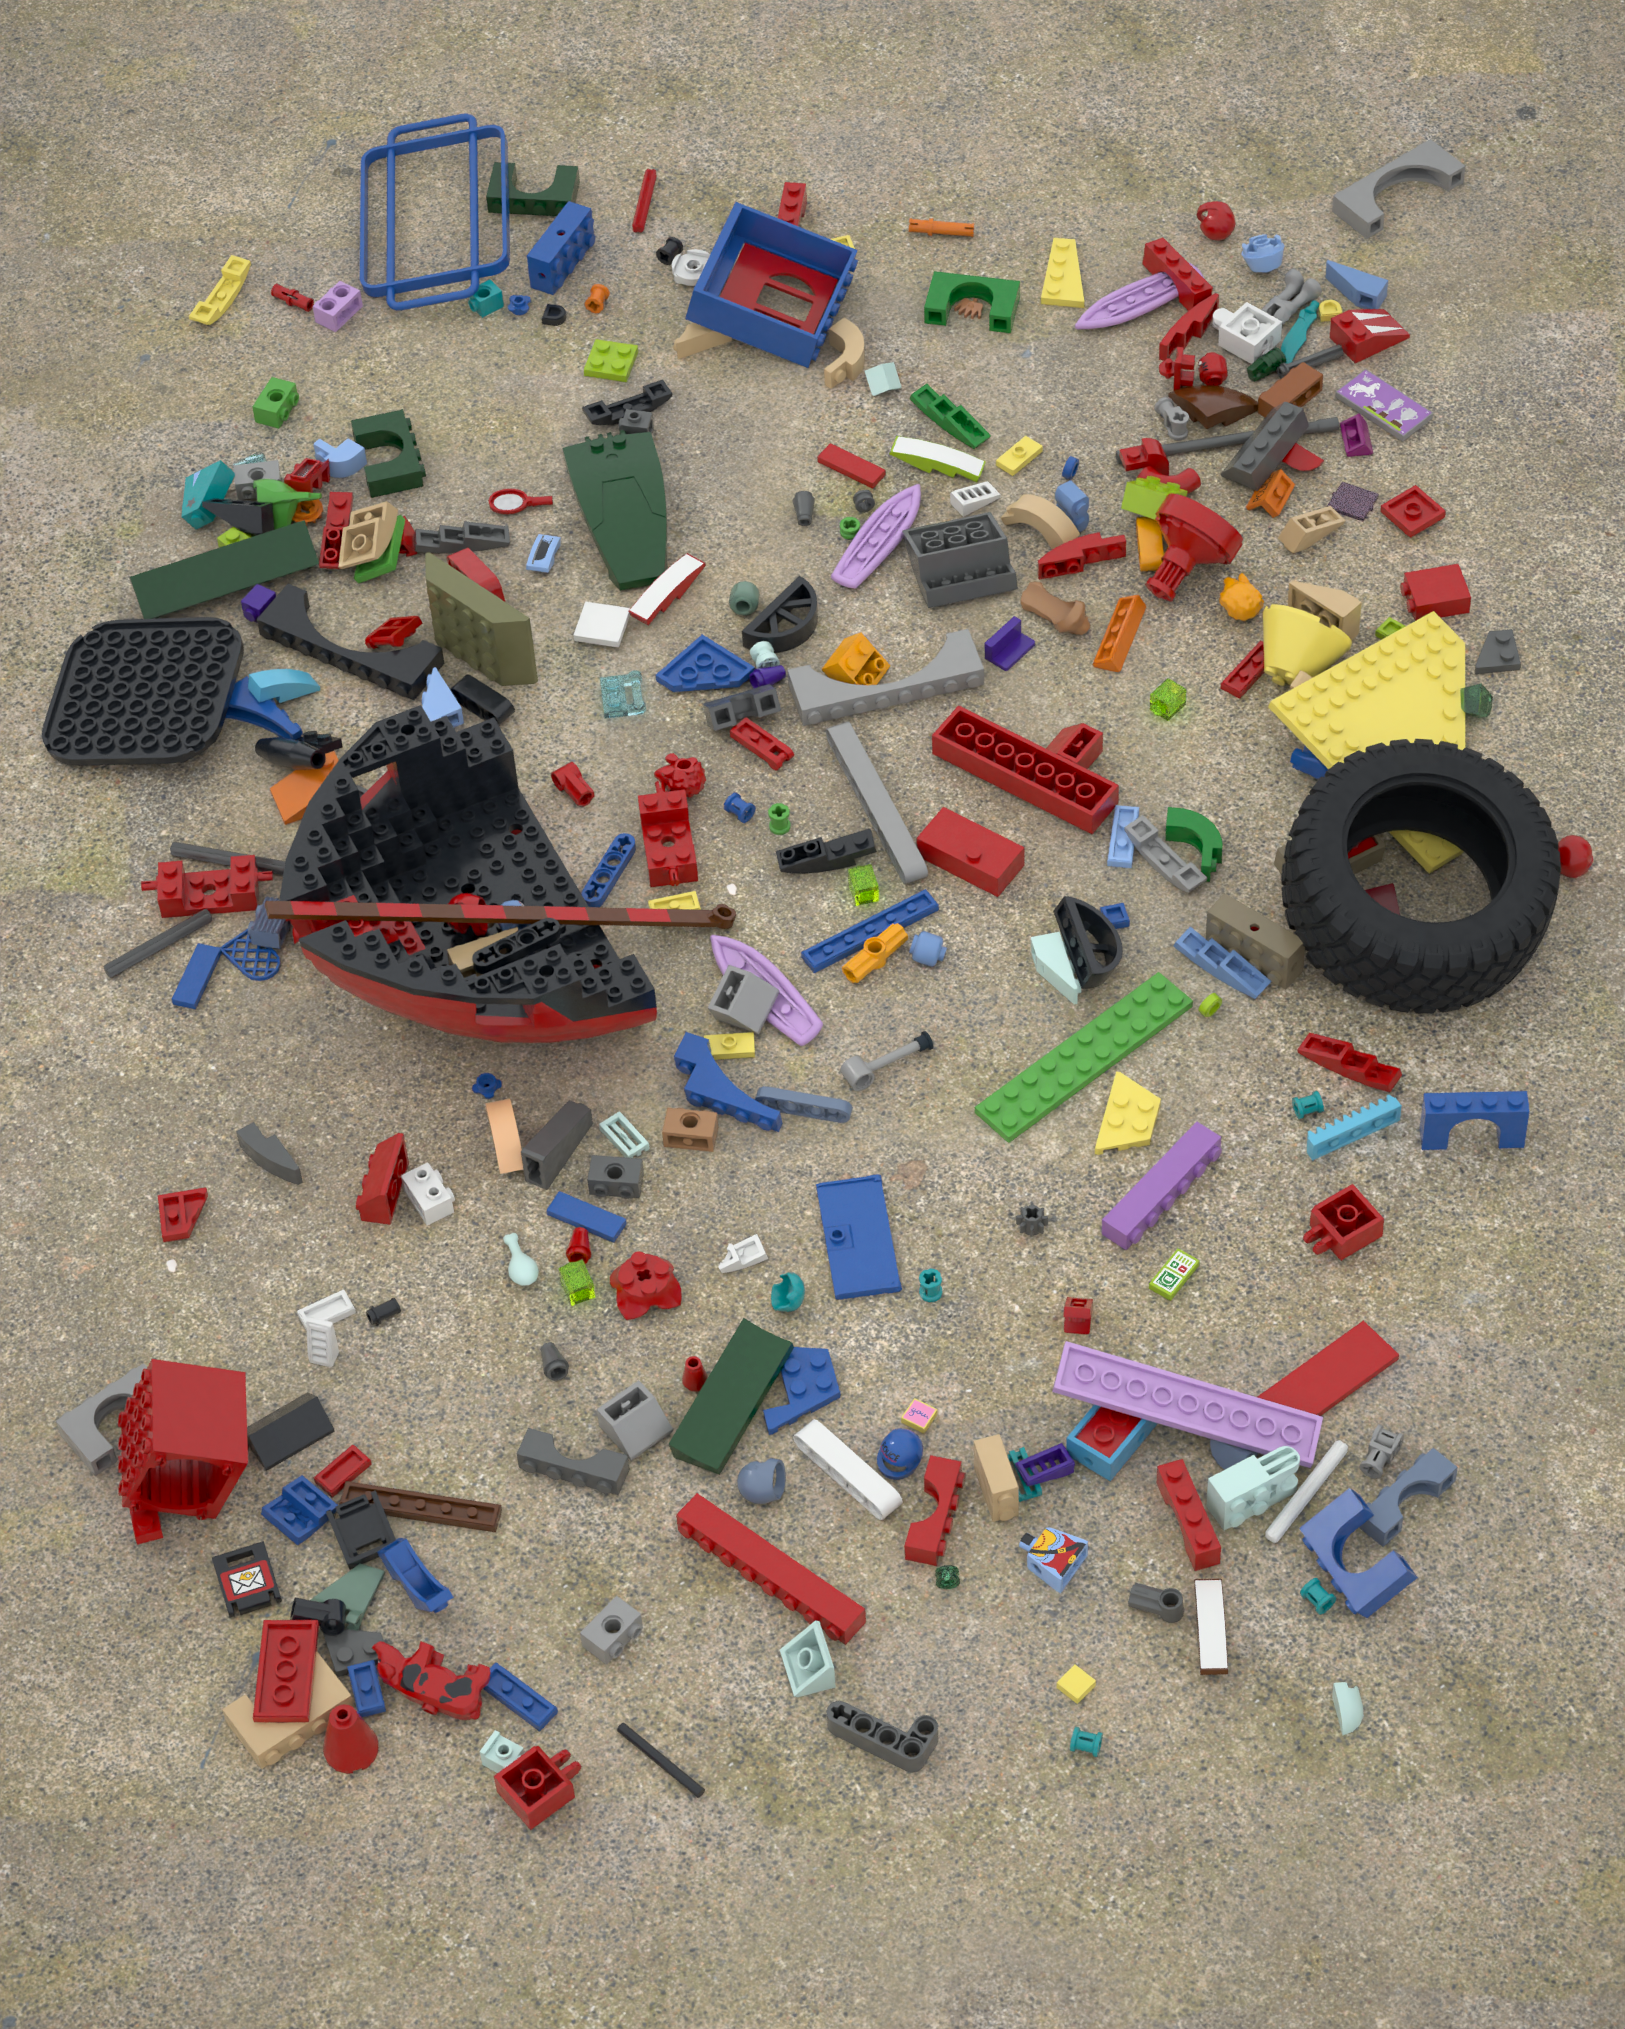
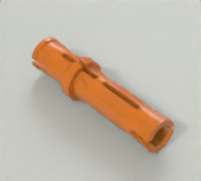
(941, 227)

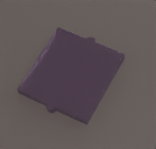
(1353, 501)

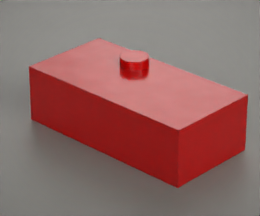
(971, 851)

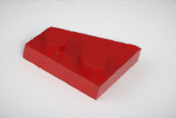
(180, 1212)

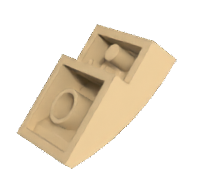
(367, 534)

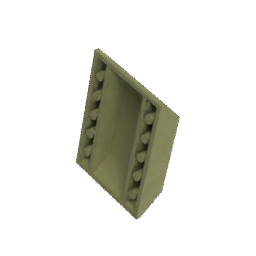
(479, 626)

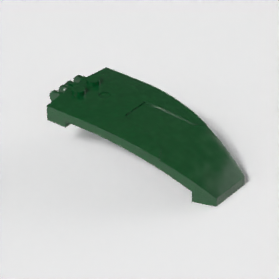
(622, 503)

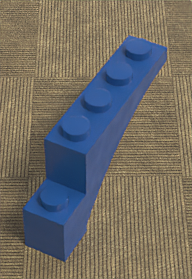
(265, 714)
(713, 1090)

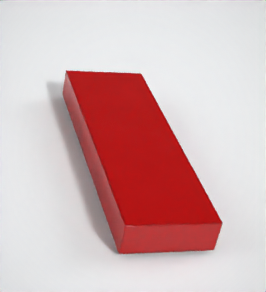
(851, 465)
(1245, 673)

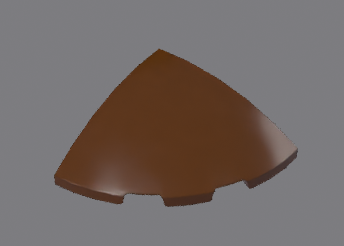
(1214, 404)

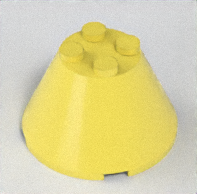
(1299, 642)

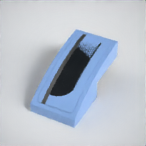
(543, 553)

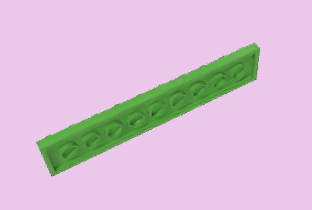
(1083, 1057)

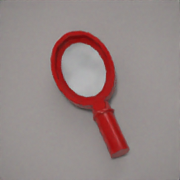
(514, 501)

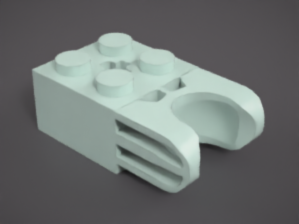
(1252, 1486)

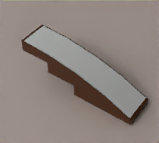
(1211, 1627)

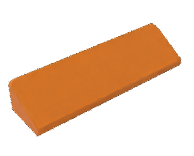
(1120, 633)

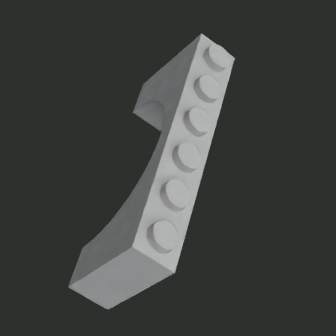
(1424, 163)

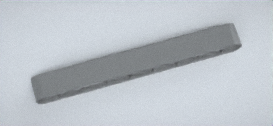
(876, 803)

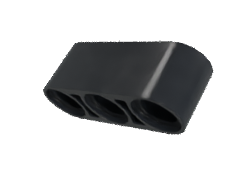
(482, 699)

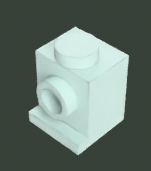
(493, 1750)

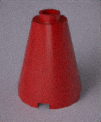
(349, 1741)

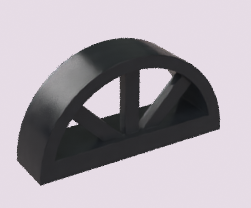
(796, 595)
(1076, 918)

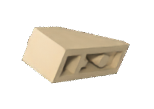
(1309, 528)

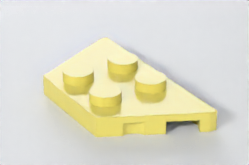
(1128, 1116)

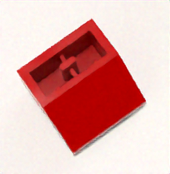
(1078, 744)

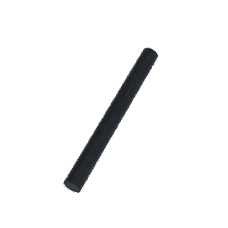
(660, 1760)

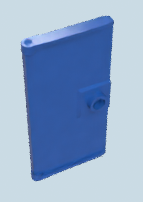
(858, 1237)

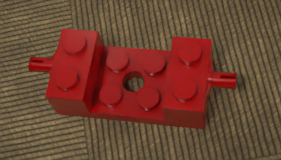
(664, 820)
(183, 893)

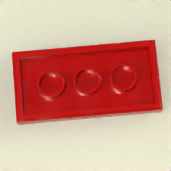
(286, 1671)

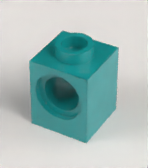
(486, 299)

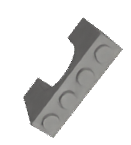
(81, 1424)

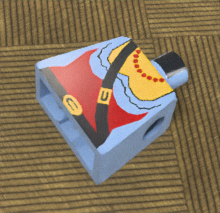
(1054, 1556)

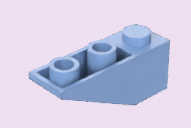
(1359, 287)

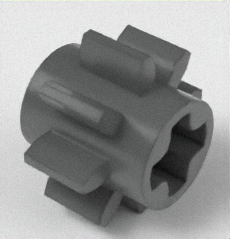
(1032, 1220)

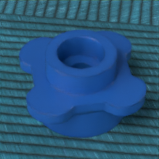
(519, 304)
(486, 1079)

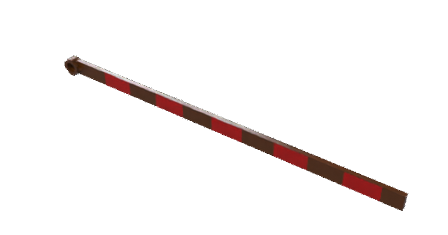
(720, 916)

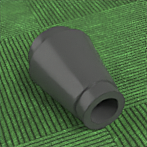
(804, 505)
(553, 1362)

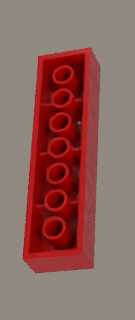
(1025, 769)

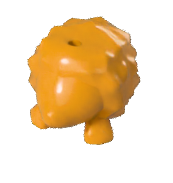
(1241, 598)

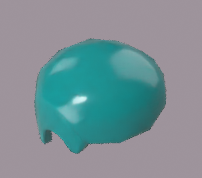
(788, 1294)

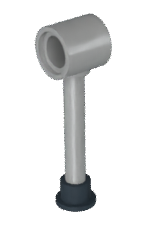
(860, 1073)

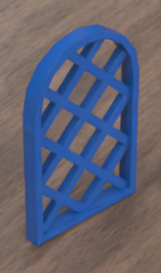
(224, 948)

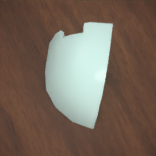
(1347, 1706)

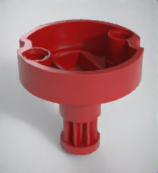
(1193, 538)

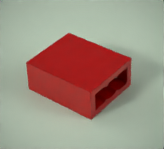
(1436, 590)

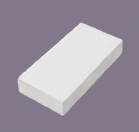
(329, 1309)

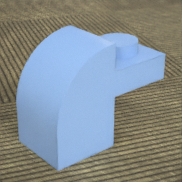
(344, 459)

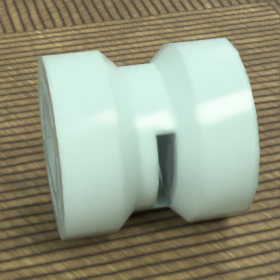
(764, 655)

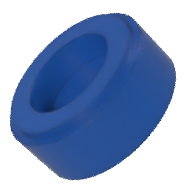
(1070, 468)

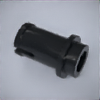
(383, 1311)

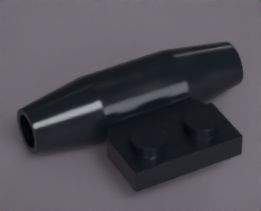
(299, 754)

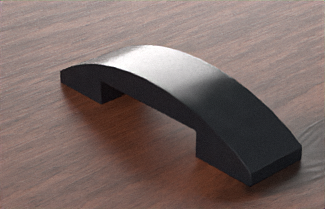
(652, 397)

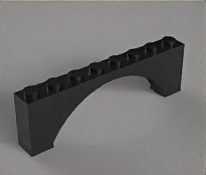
(399, 670)

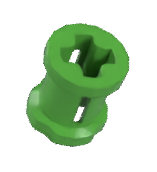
(779, 819)

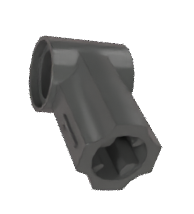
(1155, 1601)

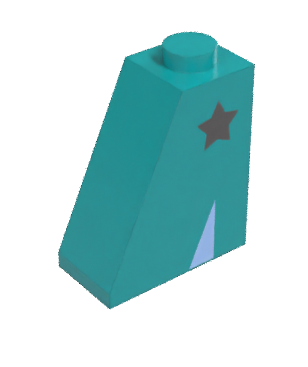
(202, 486)

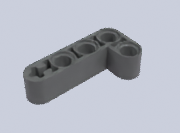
(846, 1720)

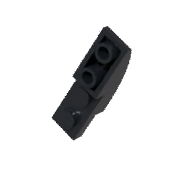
(822, 856)

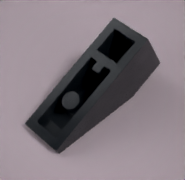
(244, 515)

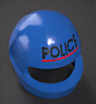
(900, 1449)

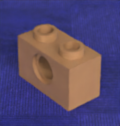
(678, 1130)

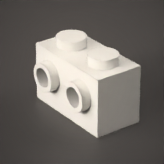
(427, 1193)

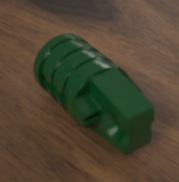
(1266, 364)

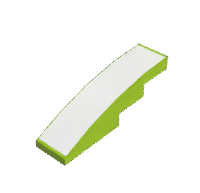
(935, 456)

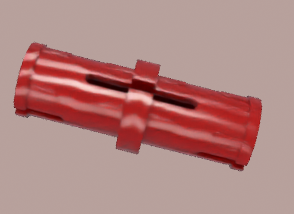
(303, 302)

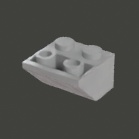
(743, 1000)
(634, 1420)

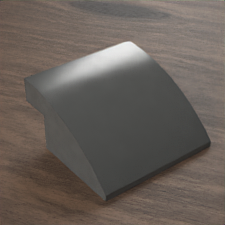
(960, 559)

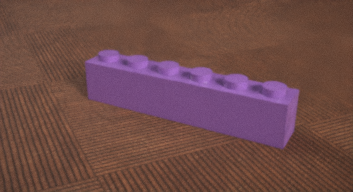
(1161, 1186)

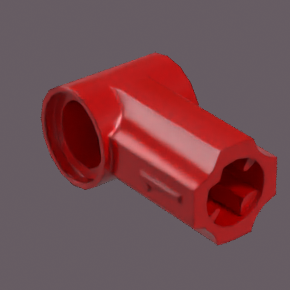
(571, 781)

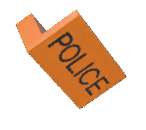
(1272, 493)

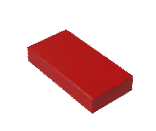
(342, 1469)

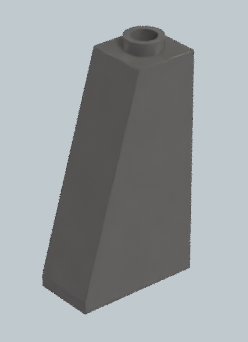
(555, 1143)

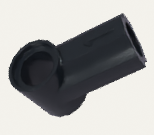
(329, 1614)

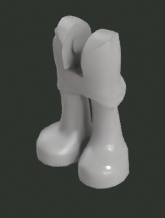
(1307, 291)

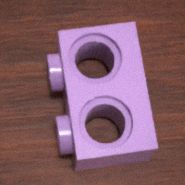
(337, 306)

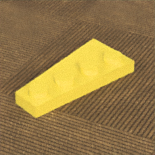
(1063, 276)

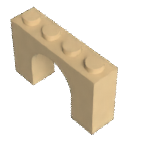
(271, 1740)

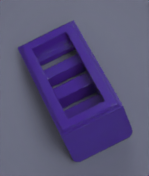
(1049, 1455)

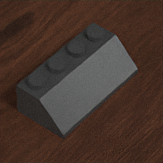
(1267, 446)

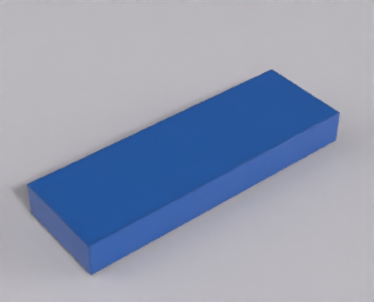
(196, 976)
(585, 1215)
(519, 1697)

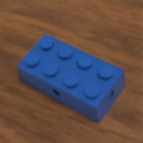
(561, 248)

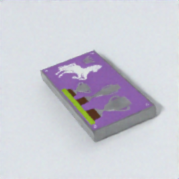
(1384, 405)

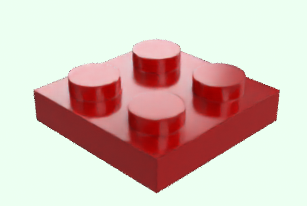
(1413, 511)

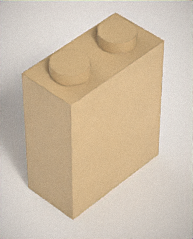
(996, 1478)

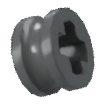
(859, 497)

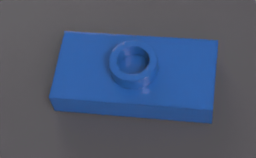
(366, 1688)

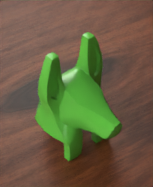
(283, 499)

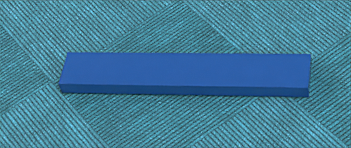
(853, 938)

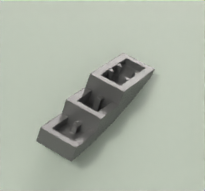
(453, 539)

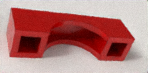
(793, 202)
(1191, 286)
(1197, 1532)
(926, 1538)

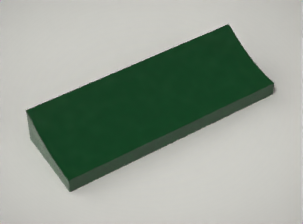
(730, 1397)

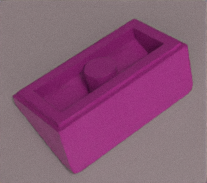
(1356, 436)

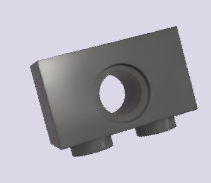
(606, 1168)

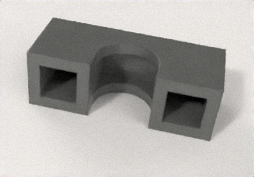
(753, 702)

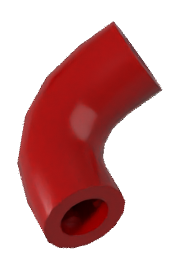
(1187, 479)

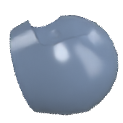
(756, 1481)

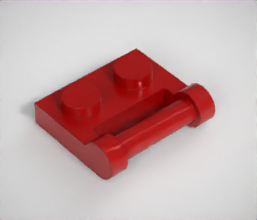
(393, 632)

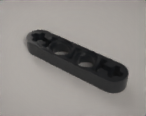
(514, 943)

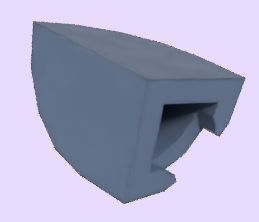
(1229, 1455)

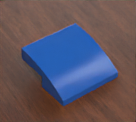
(299, 1510)

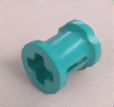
(1307, 1105)
(934, 1288)
(1318, 1596)
(1086, 1741)

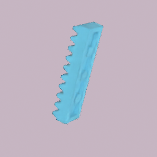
(1353, 1128)

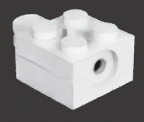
(1247, 331)

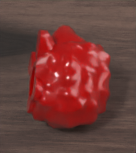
(682, 775)

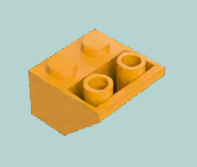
(856, 662)

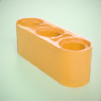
(1149, 543)

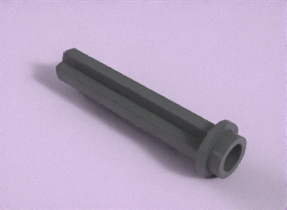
(1312, 360)

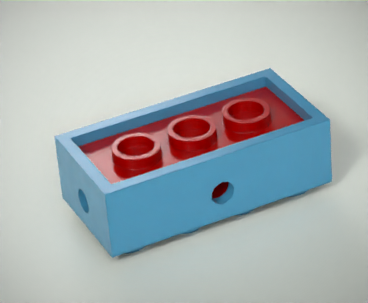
(1107, 1440)

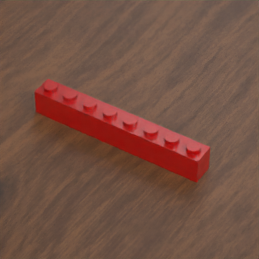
(771, 1569)

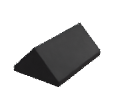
(288, 1430)

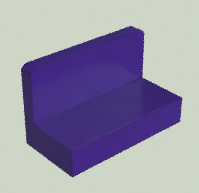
(1008, 645)

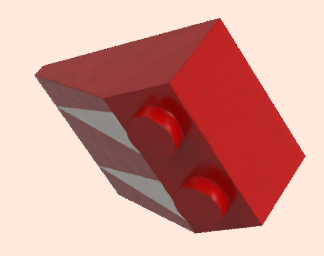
(1365, 332)

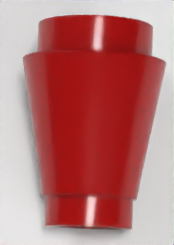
(579, 1246)
(694, 1374)

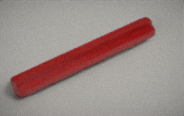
(644, 200)

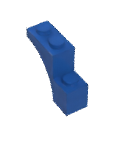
(418, 1582)

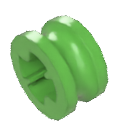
(848, 523)

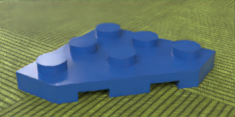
(704, 667)

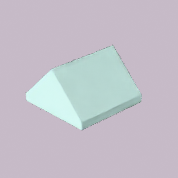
(808, 1662)

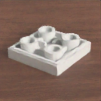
(601, 624)

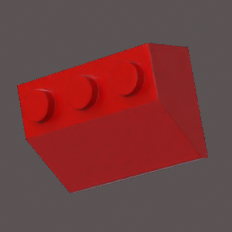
(383, 1181)

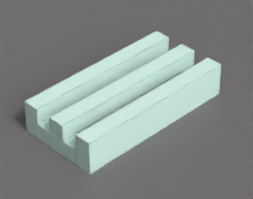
(635, 1150)

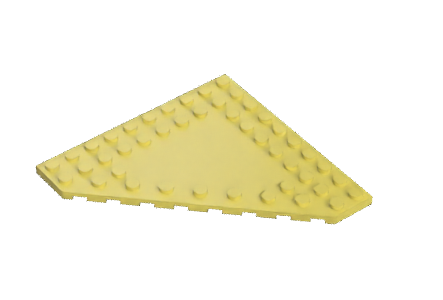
(1383, 694)

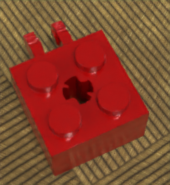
(1344, 1223)
(536, 1785)

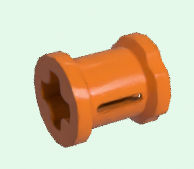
(598, 295)

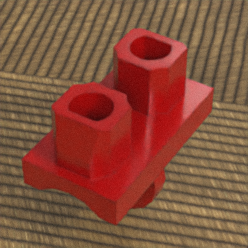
(1182, 362)

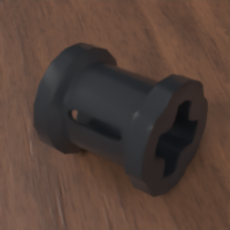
(669, 251)

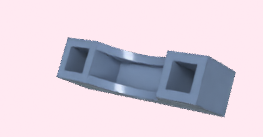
(1429, 1476)

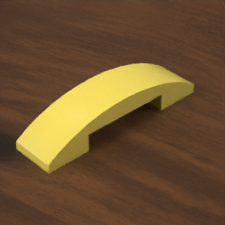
(224, 293)

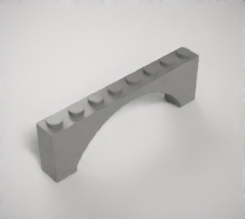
(826, 699)

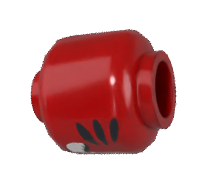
(1212, 369)

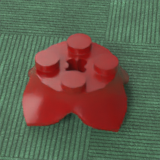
(657, 1288)

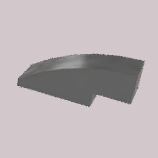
(269, 1153)

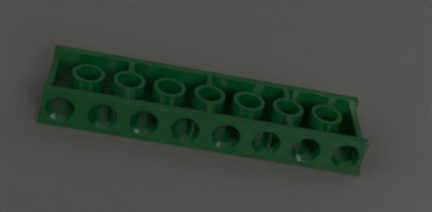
(224, 570)

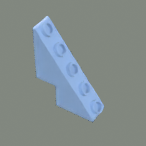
(440, 701)

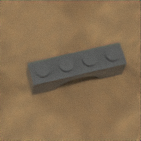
(602, 1471)

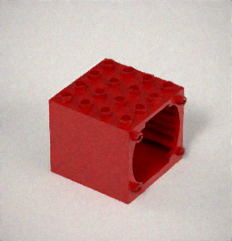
(183, 1439)

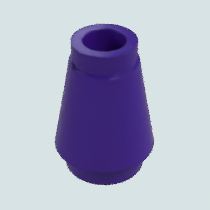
(767, 675)

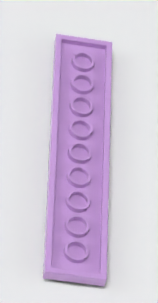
(1185, 1403)

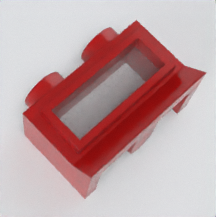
(308, 475)

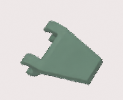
(356, 1591)

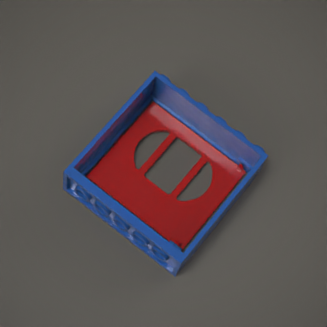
(771, 250)

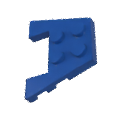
(808, 1386)

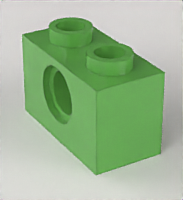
(275, 402)

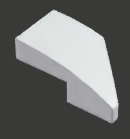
(743, 1255)

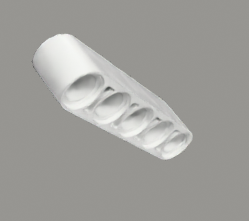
(847, 1469)

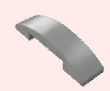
(1162, 857)

